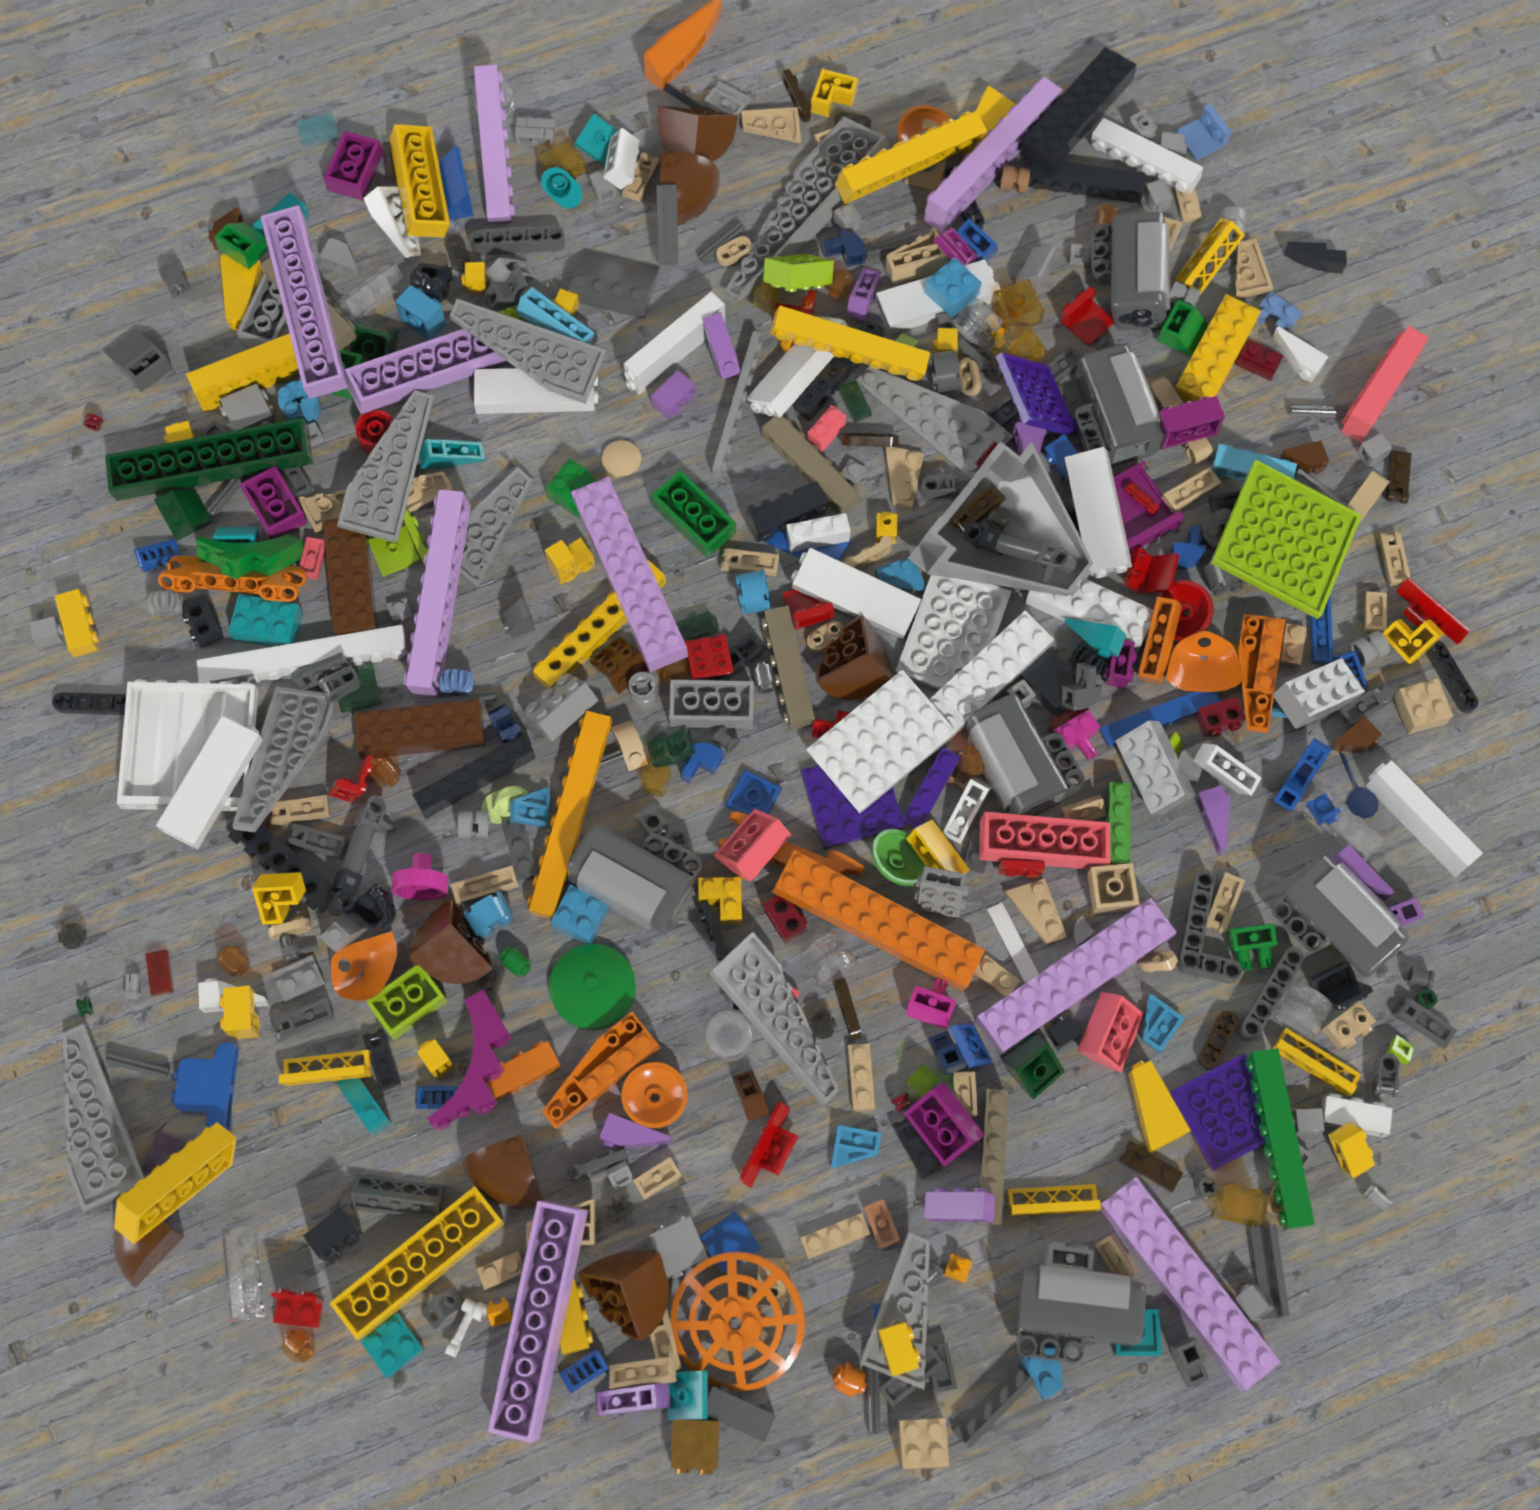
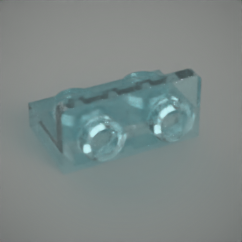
(317, 129)

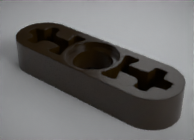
(870, 439)
(848, 1008)
(1230, 1029)

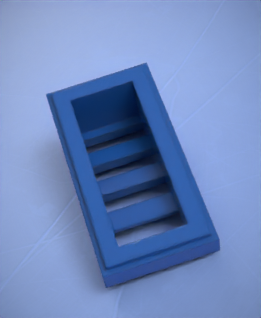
(148, 550)
(1354, 661)
(421, 1096)
(603, 1368)

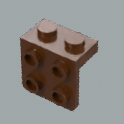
(619, 663)

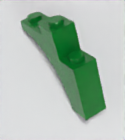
(242, 558)

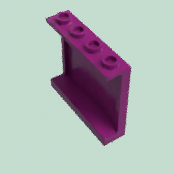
(1138, 523)

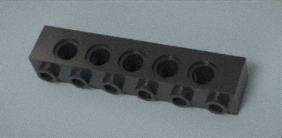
(830, 378)
(292, 864)

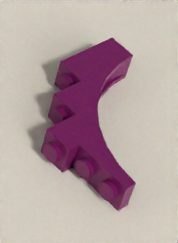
(484, 1065)

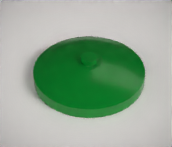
(592, 986)

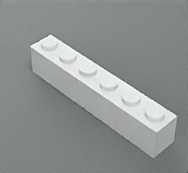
(1146, 156)

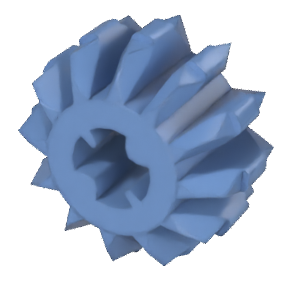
(456, 682)

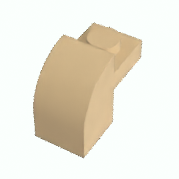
(629, 745)

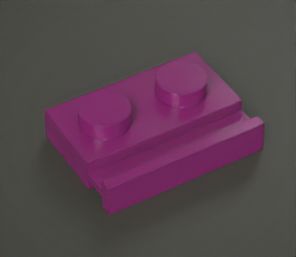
(954, 246)

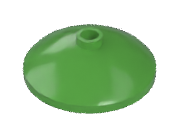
(896, 857)

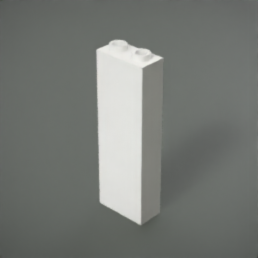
(910, 306)
(671, 345)
(789, 378)
(515, 392)
(1098, 511)
(855, 592)
(210, 782)
(1423, 818)

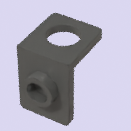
(443, 1306)

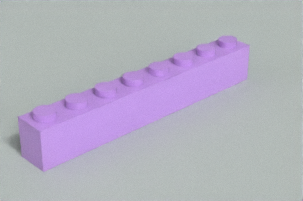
(493, 144)

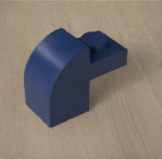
(847, 244)
(504, 723)
(946, 1053)

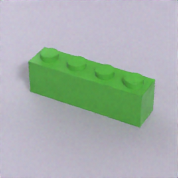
(1119, 816)

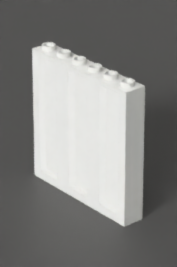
(167, 731)

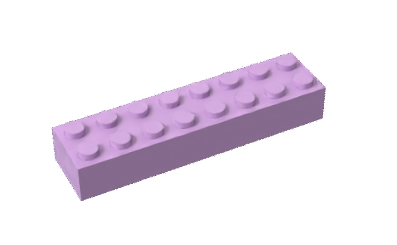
(418, 369)

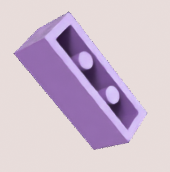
(959, 1206)

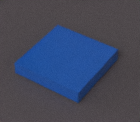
(753, 793)
(970, 1044)
(729, 1236)

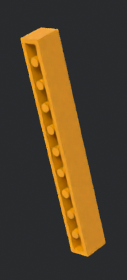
(570, 815)

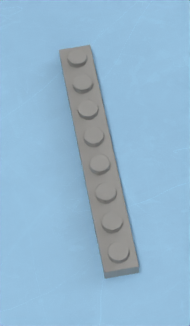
(736, 412)

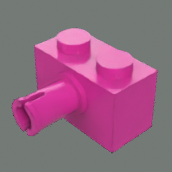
(1078, 731)
(932, 1005)

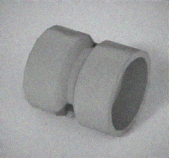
(1238, 216)
(1179, 290)
(1372, 646)
(642, 689)
(466, 824)

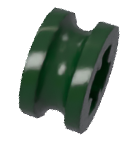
(1432, 997)
(84, 1006)

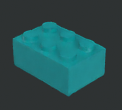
(265, 621)

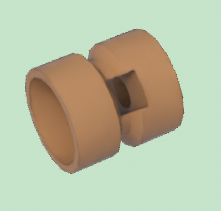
(1015, 179)

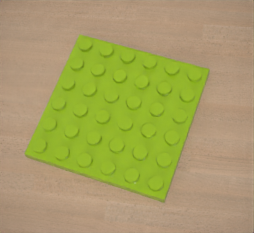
(1286, 539)

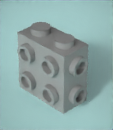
(247, 408)
(941, 892)
(678, 1246)

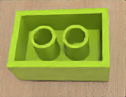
(798, 272)
(406, 1001)

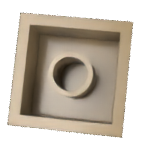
(1422, 706)
(1113, 888)
(923, 1443)

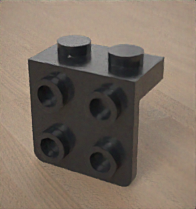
(1340, 985)

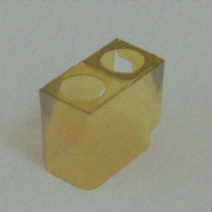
(564, 157)

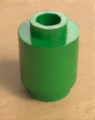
(515, 961)

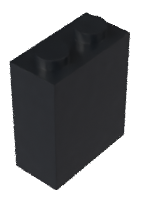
(1047, 678)

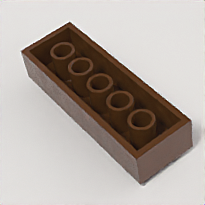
(349, 579)
(420, 729)

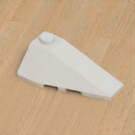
(386, 210)

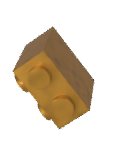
(695, 1446)

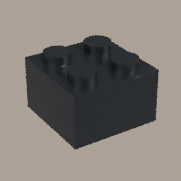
(333, 1235)

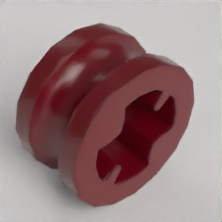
(93, 422)
(901, 1102)

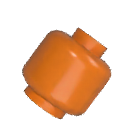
(849, 1379)

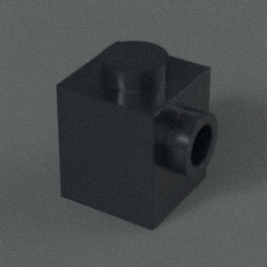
(1064, 1032)

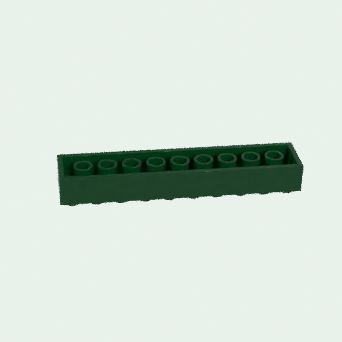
(208, 459)

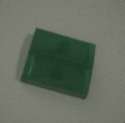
(366, 695)
(671, 749)

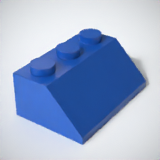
(455, 185)

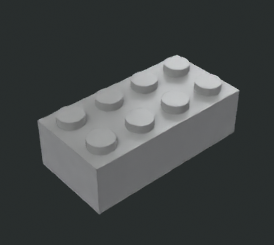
(264, 316)
(1318, 693)
(711, 704)
(1155, 767)

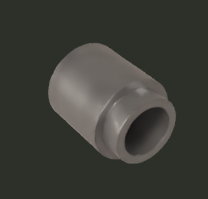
(764, 677)

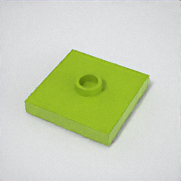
(394, 556)

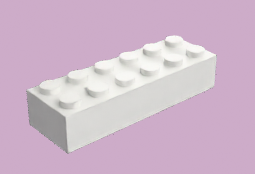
(1097, 605)

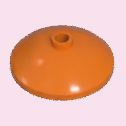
(913, 119)
(650, 1080)

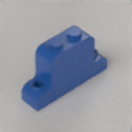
(208, 1085)

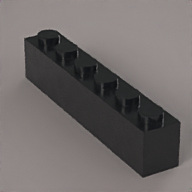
(1089, 181)
(474, 776)

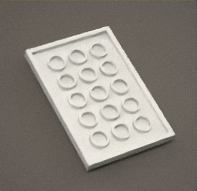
(951, 628)
(881, 741)

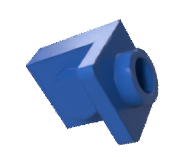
(1323, 810)

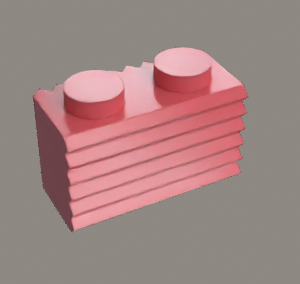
(826, 428)

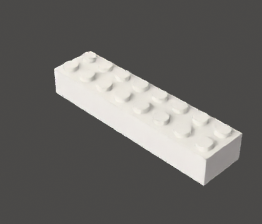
(991, 671)

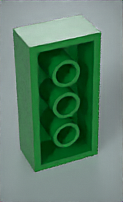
(693, 514)

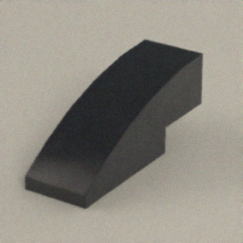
(1317, 256)
(743, 655)

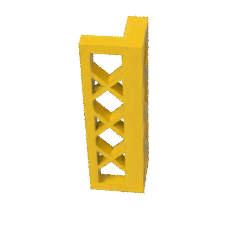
(1208, 252)
(1314, 1066)
(326, 1073)
(1053, 1208)

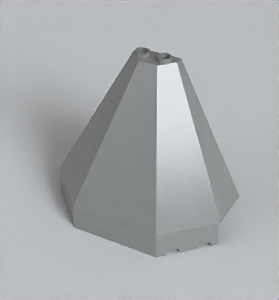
(1034, 515)

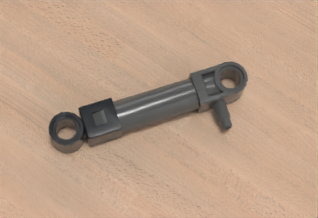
(1000, 543)
(349, 877)

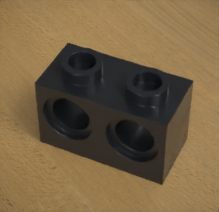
(204, 620)

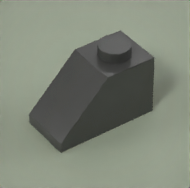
(518, 619)

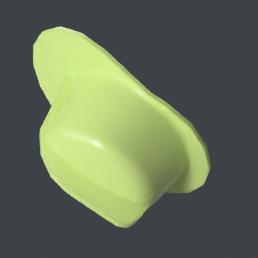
(499, 802)

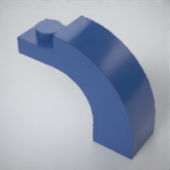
(1302, 774)

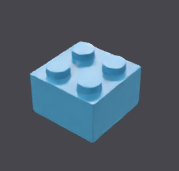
(952, 287)
(420, 312)
(580, 915)

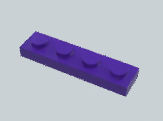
(931, 788)

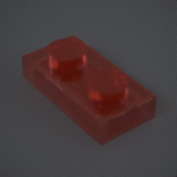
(1060, 720)
(159, 972)

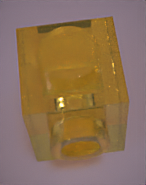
(766, 297)
(656, 780)

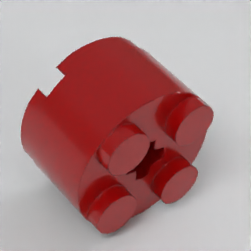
(371, 428)

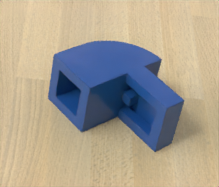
(1190, 552)
(706, 756)

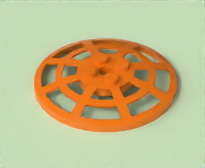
(749, 1314)

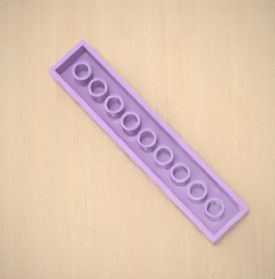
(989, 156)
(304, 302)
(629, 574)
(438, 594)
(1075, 977)
(1189, 1285)
(537, 1321)

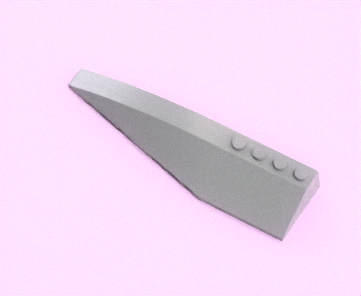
(807, 201)

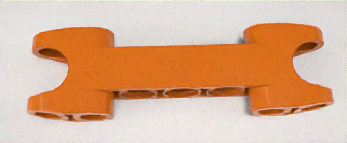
(198, 574)
(836, 861)

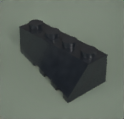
(786, 509)

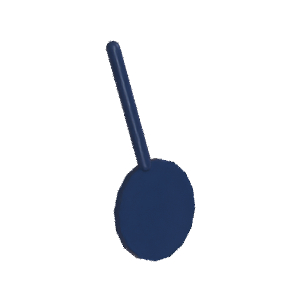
(1361, 801)

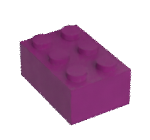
(353, 165)
(1190, 421)
(273, 503)
(944, 1124)

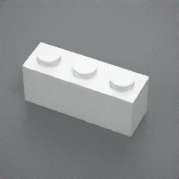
(621, 159)
(818, 532)
(1227, 769)
(1372, 1118)

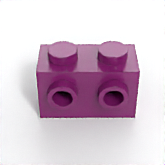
(1118, 671)

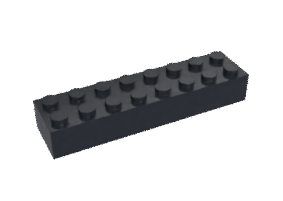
(1078, 109)

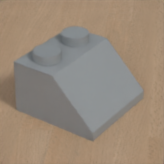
(1037, 266)

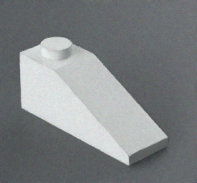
(1302, 357)
(967, 809)
(210, 995)

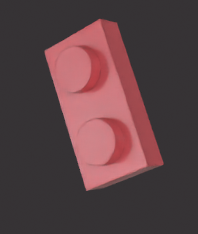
(313, 557)

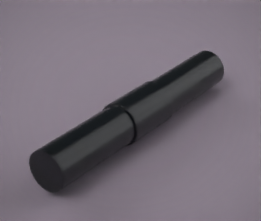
(682, 97)

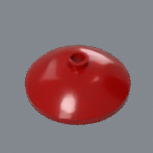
(1193, 598)

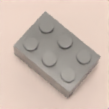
(559, 706)

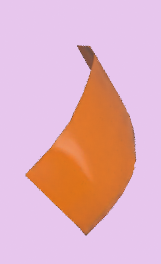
(1214, 674)
(374, 958)

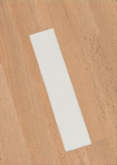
(1013, 942)

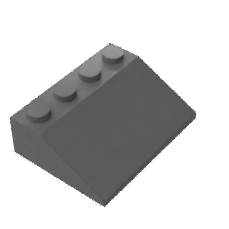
(614, 283)

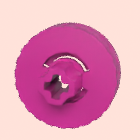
(420, 881)

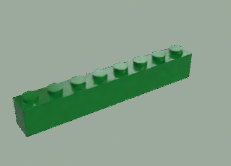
(1281, 1140)

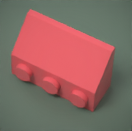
(753, 844)
(1111, 1031)

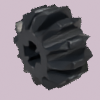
(1086, 655)

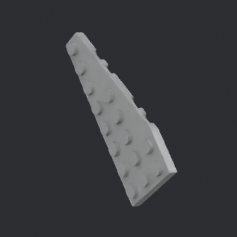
(545, 356)
(945, 424)
(382, 486)
(290, 735)
(760, 991)
(98, 1144)

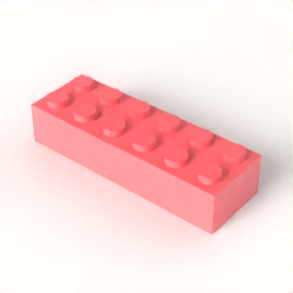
(1383, 383)
(1044, 839)

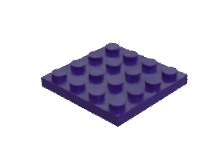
(1036, 394)
(839, 820)
(1221, 1112)

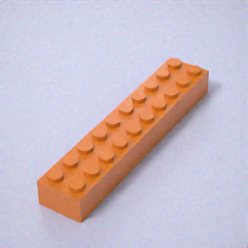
(878, 921)

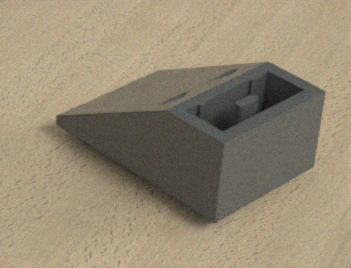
(139, 360)

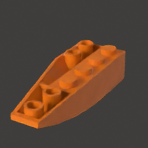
(680, 45)
(1259, 661)
(602, 1068)

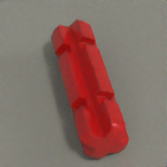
(1141, 498)

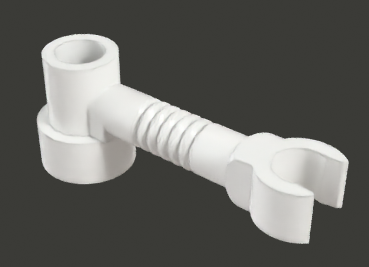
(472, 1310)

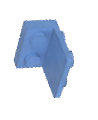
(1206, 133)

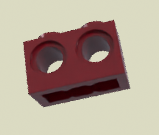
(1218, 713)
(780, 919)

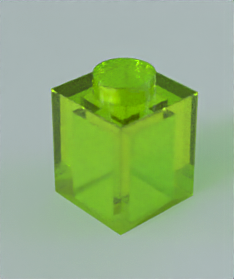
(922, 1081)

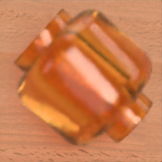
(1105, 214)
(840, 284)
(674, 671)
(971, 761)
(385, 772)
(232, 960)
(298, 1345)

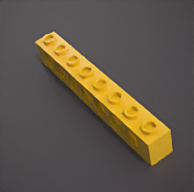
(597, 637)

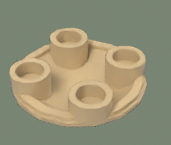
(621, 458)

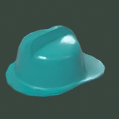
(561, 187)

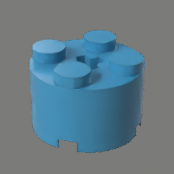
(296, 403)
(754, 592)
(489, 914)

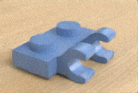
(1279, 310)

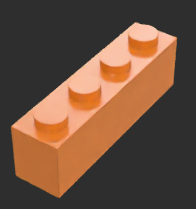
(1159, 640)
(524, 1070)

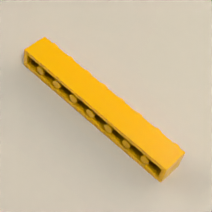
(849, 343)

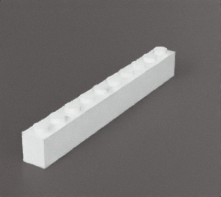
(285, 659)

